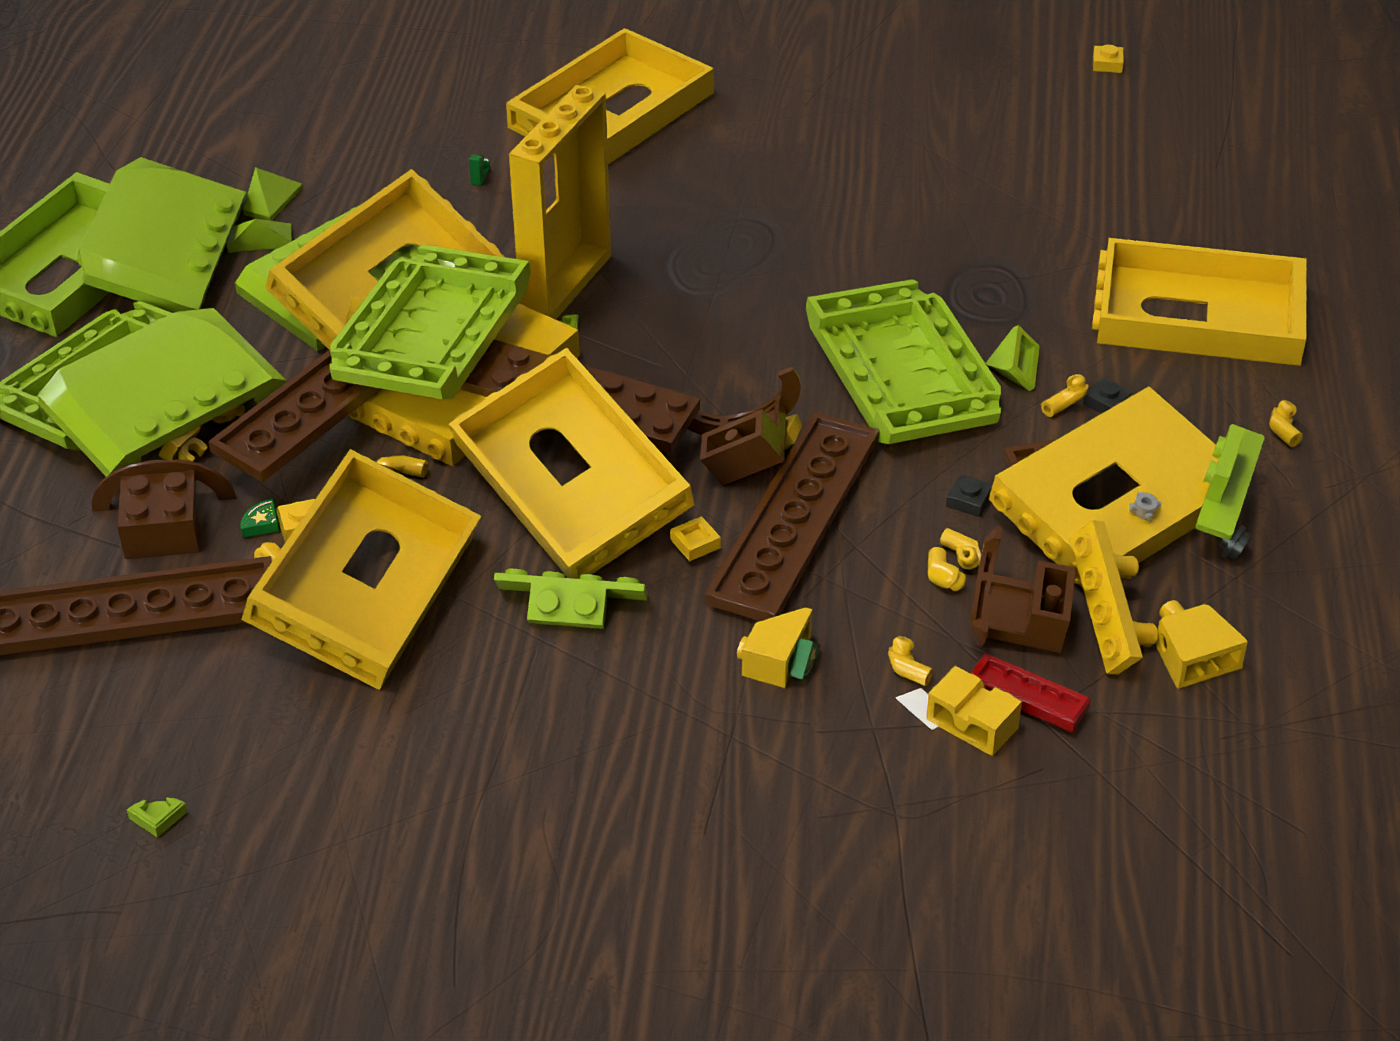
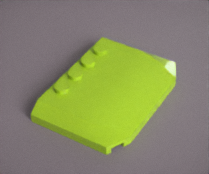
(159, 235)
(421, 351)
(904, 360)
(155, 386)
(21, 389)

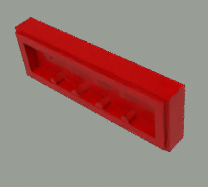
(1038, 695)

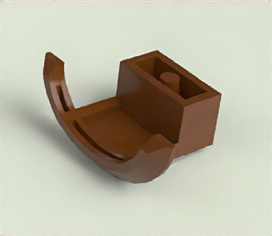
(749, 440)
(159, 505)
(1018, 609)

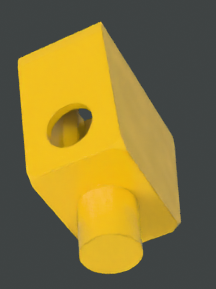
(1197, 644)

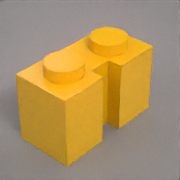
(972, 712)

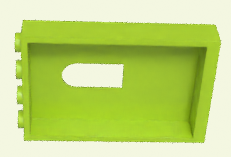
(35, 242)

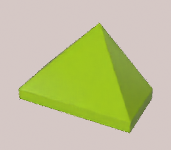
(269, 195)
(259, 235)
(1016, 358)

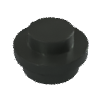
(1236, 544)

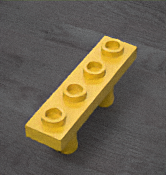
(1106, 599)

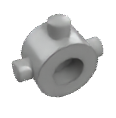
(1145, 506)

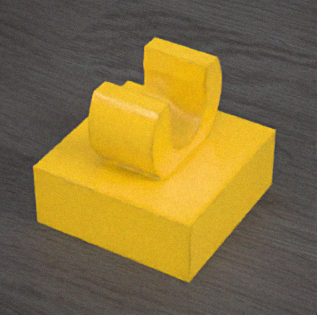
(180, 446)

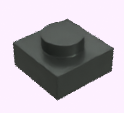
(1106, 395)
(969, 495)

